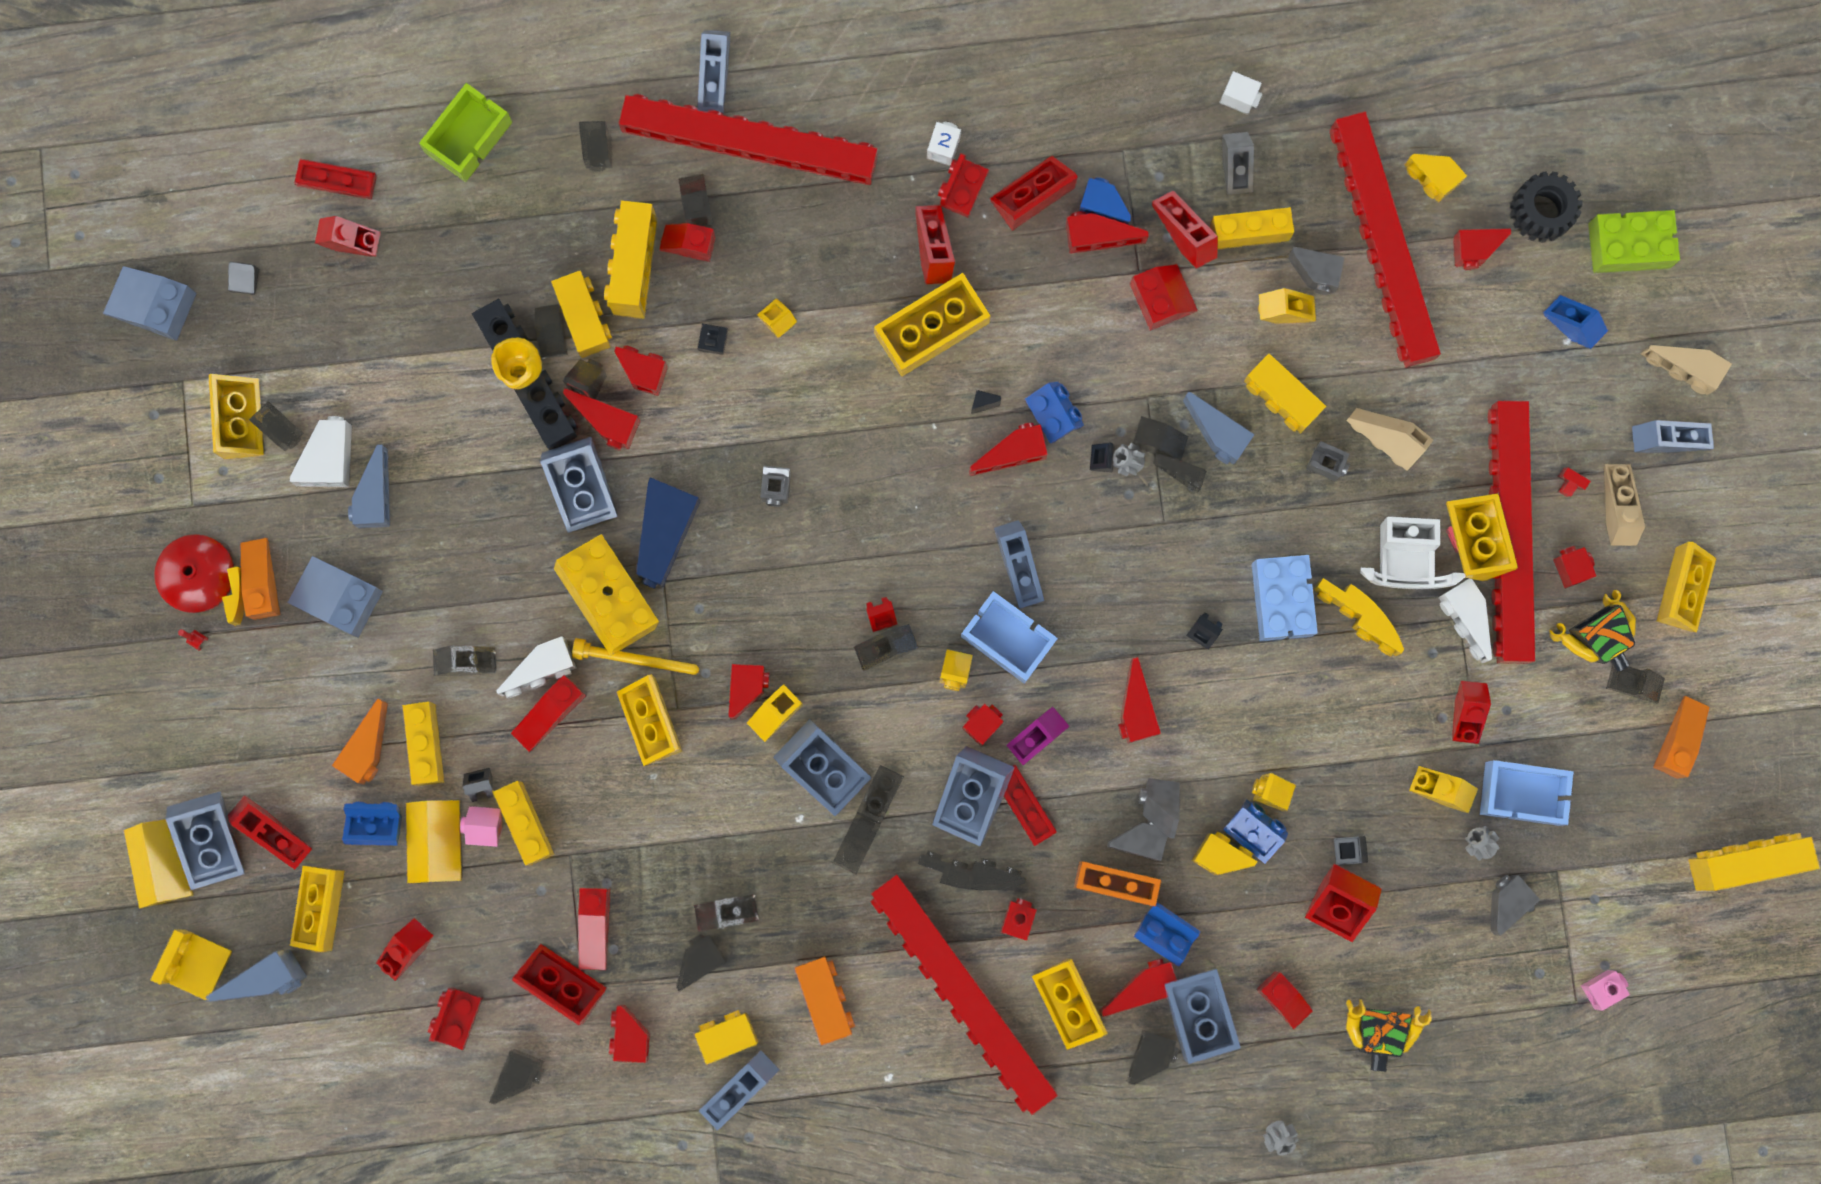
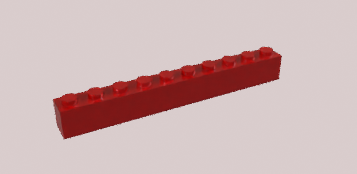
(748, 139)
(1385, 240)
(1512, 482)
(964, 994)

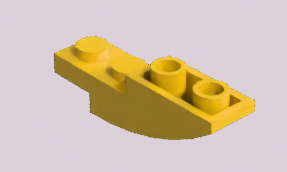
(1370, 621)

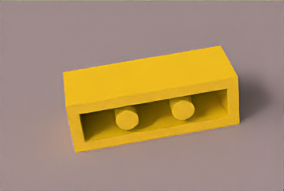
(1253, 227)
(582, 313)
(1284, 394)
(423, 743)
(523, 823)

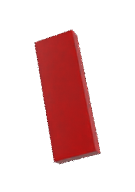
(335, 179)
(1028, 809)

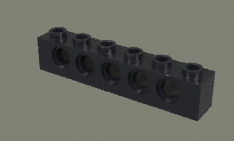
(554, 434)

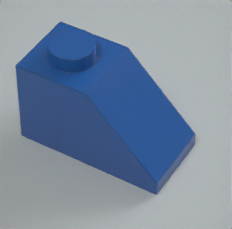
(1104, 200)
(1576, 321)

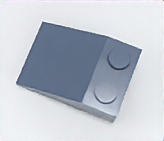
(150, 302)
(578, 484)
(335, 596)
(822, 767)
(972, 795)
(204, 840)
(272, 975)
(1201, 1016)

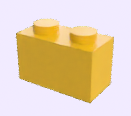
(725, 1037)

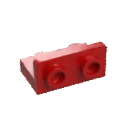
(963, 186)
(455, 1018)

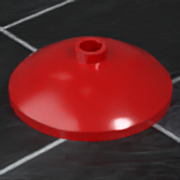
(209, 578)

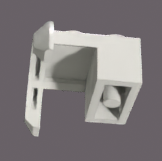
(1409, 555)

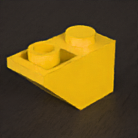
(1436, 173)
(955, 670)
(774, 713)
(1444, 789)
(1273, 791)
(1220, 857)

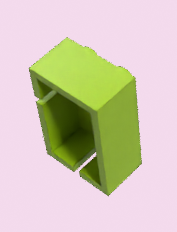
(465, 132)
(1633, 241)

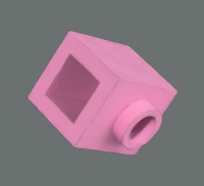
(482, 826)
(1606, 989)

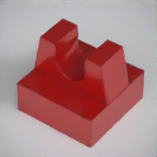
(1572, 481)
(882, 615)

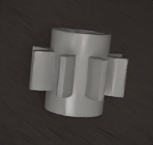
(1128, 459)
(1482, 843)
(1280, 1138)

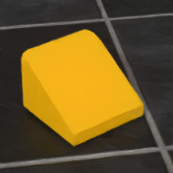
(777, 318)

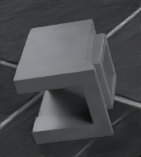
(1324, 450)
(777, 473)

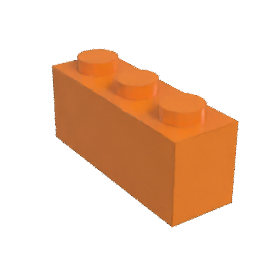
(1117, 883)
(825, 1000)

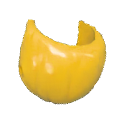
(516, 362)

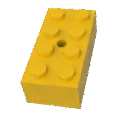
(631, 259)
(953, 310)
(614, 618)
(1753, 862)

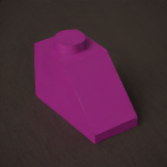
(1037, 735)

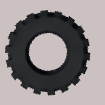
(1558, 191)

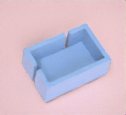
(1284, 598)
(1007, 637)
(1526, 793)

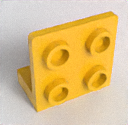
(191, 963)

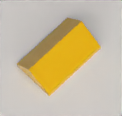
(232, 405)
(1482, 537)
(1686, 587)
(649, 720)
(433, 841)
(155, 864)
(317, 909)
(1069, 1004)

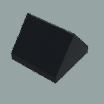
(1102, 457)

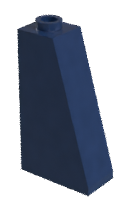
(664, 528)

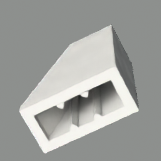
(326, 456)

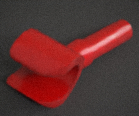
(193, 639)

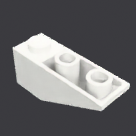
(1469, 612)
(543, 663)

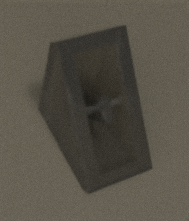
(550, 331)

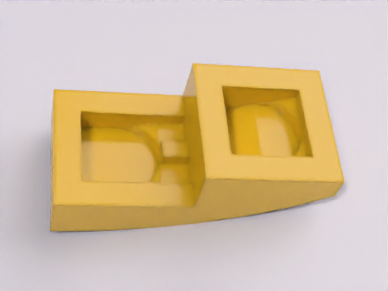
(234, 603)

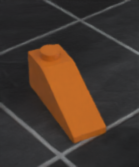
(258, 580)
(1683, 739)
(363, 750)

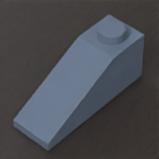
(713, 70)
(1221, 433)
(1672, 437)
(371, 498)
(1019, 563)
(739, 1090)

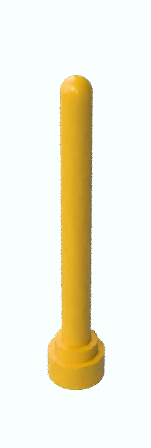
(583, 649)

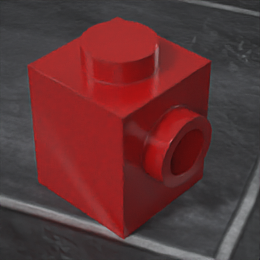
(1575, 566)
(983, 722)
(1018, 919)

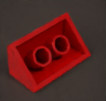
(1034, 192)
(559, 984)

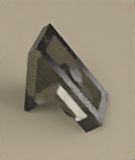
(1637, 683)

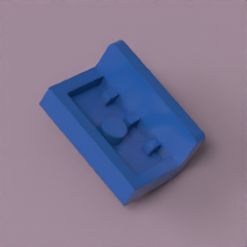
(1054, 411)
(371, 824)

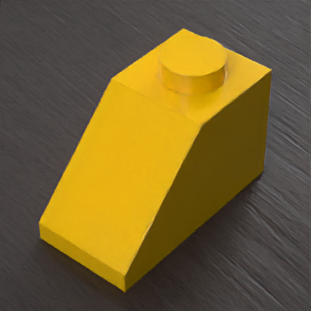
(1286, 307)

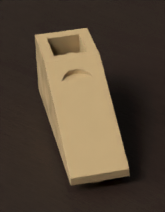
(1696, 367)
(1396, 437)
(1622, 506)

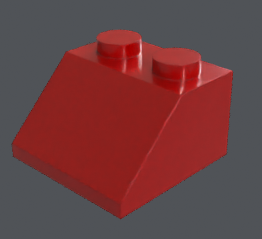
(1162, 295)
(1343, 903)

